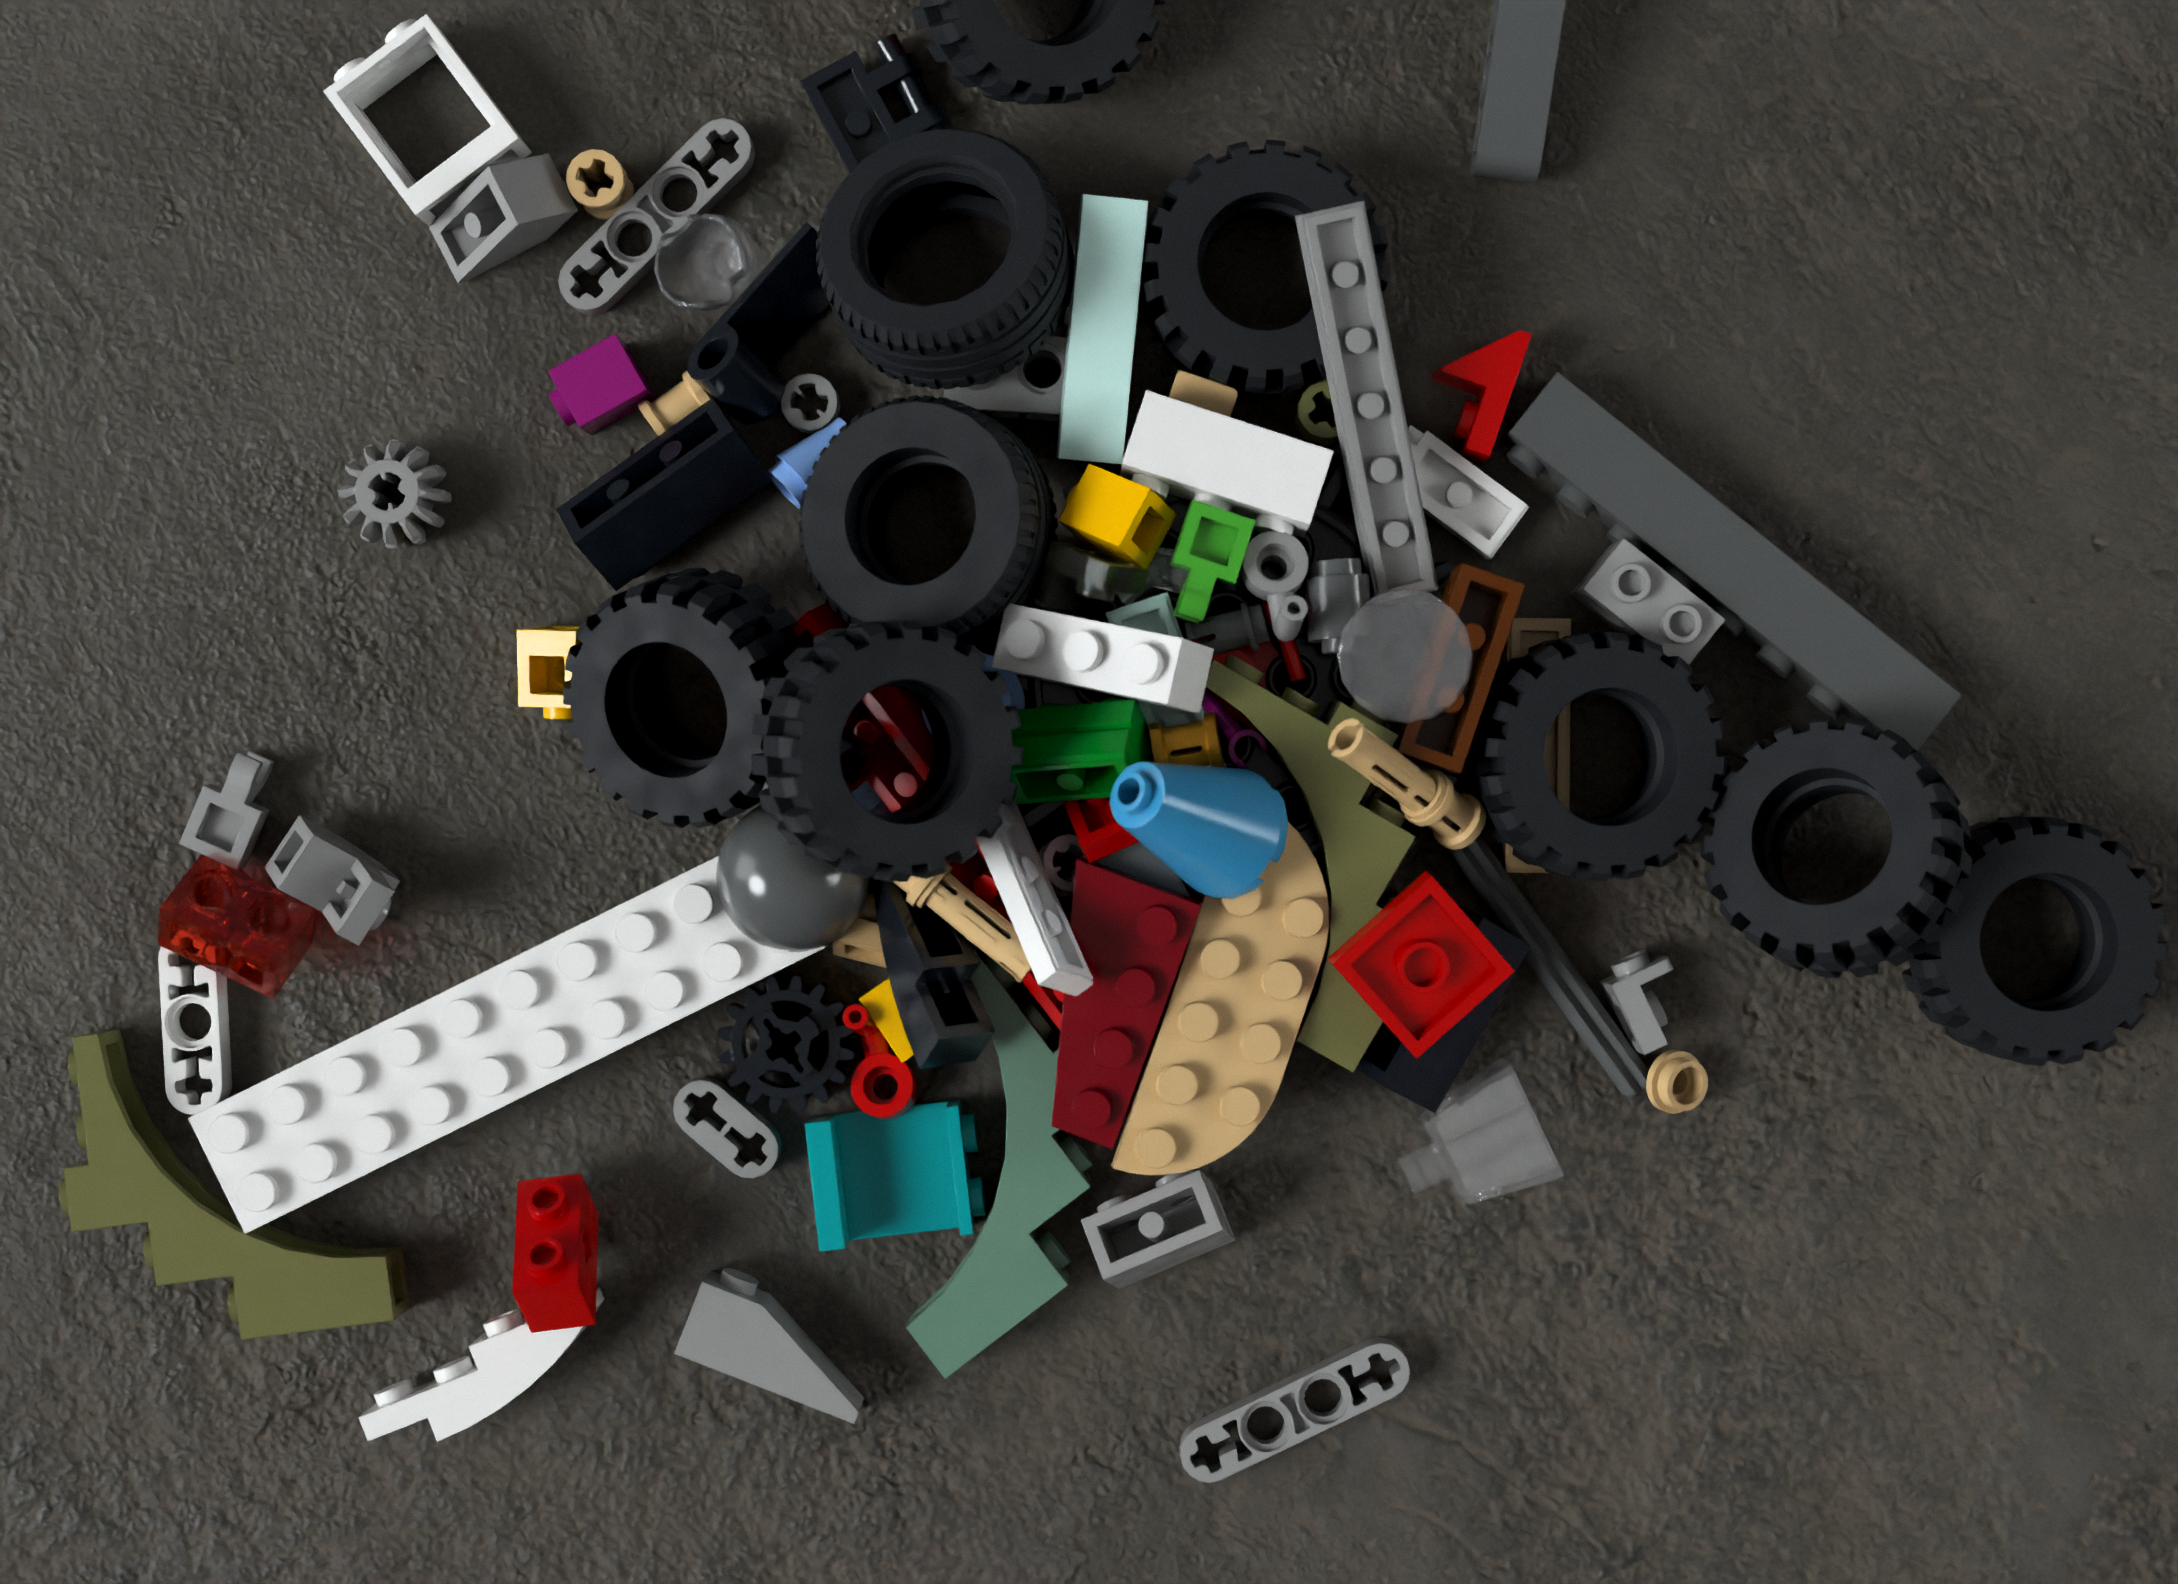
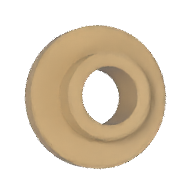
(1676, 1082)

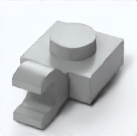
(226, 819)

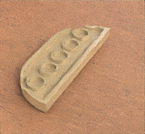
(1230, 1019)

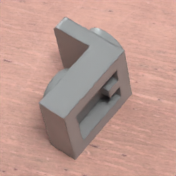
(1638, 1011)

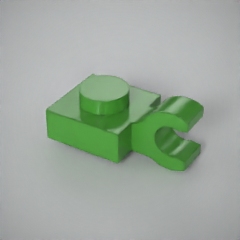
(1210, 550)

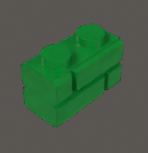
(1077, 749)

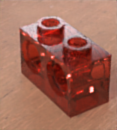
(232, 936)

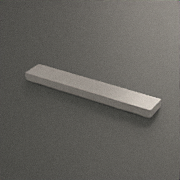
(1366, 398)

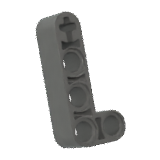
(1516, 89)

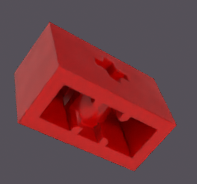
(555, 1253)

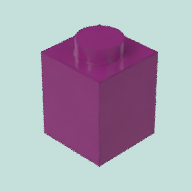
(599, 386)

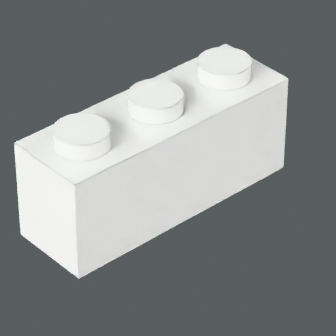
(1225, 464)
(1103, 657)

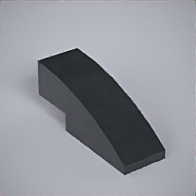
(931, 980)

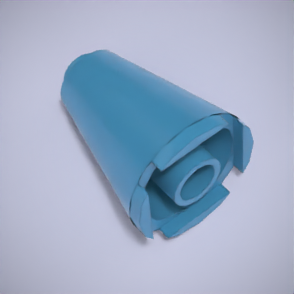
(1203, 822)

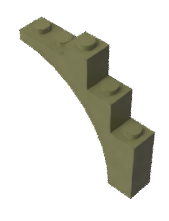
(1356, 841)
(193, 1234)

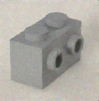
(1157, 1228)

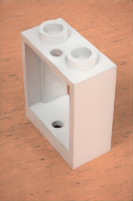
(367, 79)

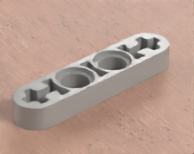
(648, 209)
(1299, 1420)

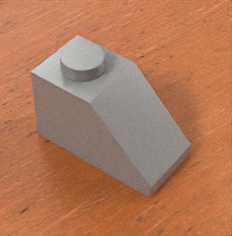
(502, 215)

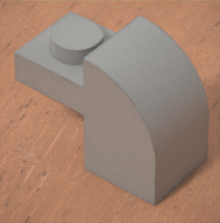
(333, 878)

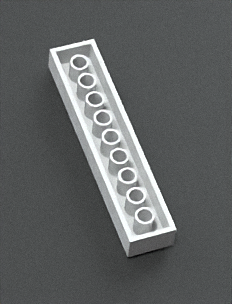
(480, 1046)

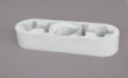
(213, 1067)

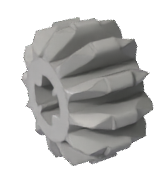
(376, 508)

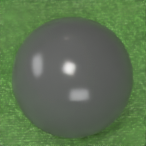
(780, 893)

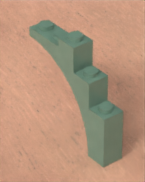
(1010, 1265)

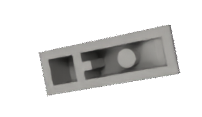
(757, 1341)

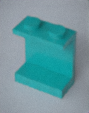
(893, 1173)

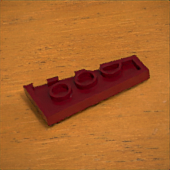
(1133, 948)

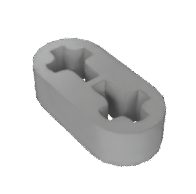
(717, 1138)

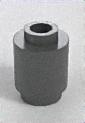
(1332, 598)

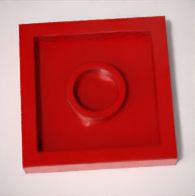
(1421, 964)

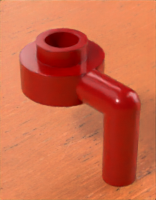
(877, 1066)

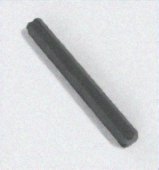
(1552, 967)

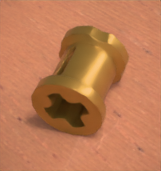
(1188, 743)

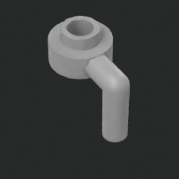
(1285, 608)

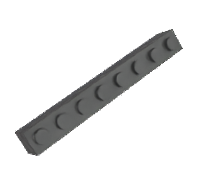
(1725, 564)

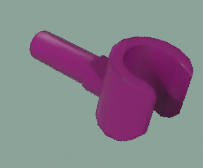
(1230, 727)

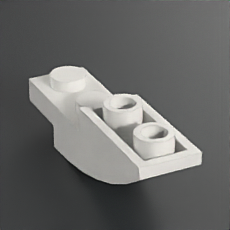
(505, 1365)

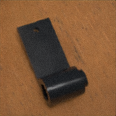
(742, 347)

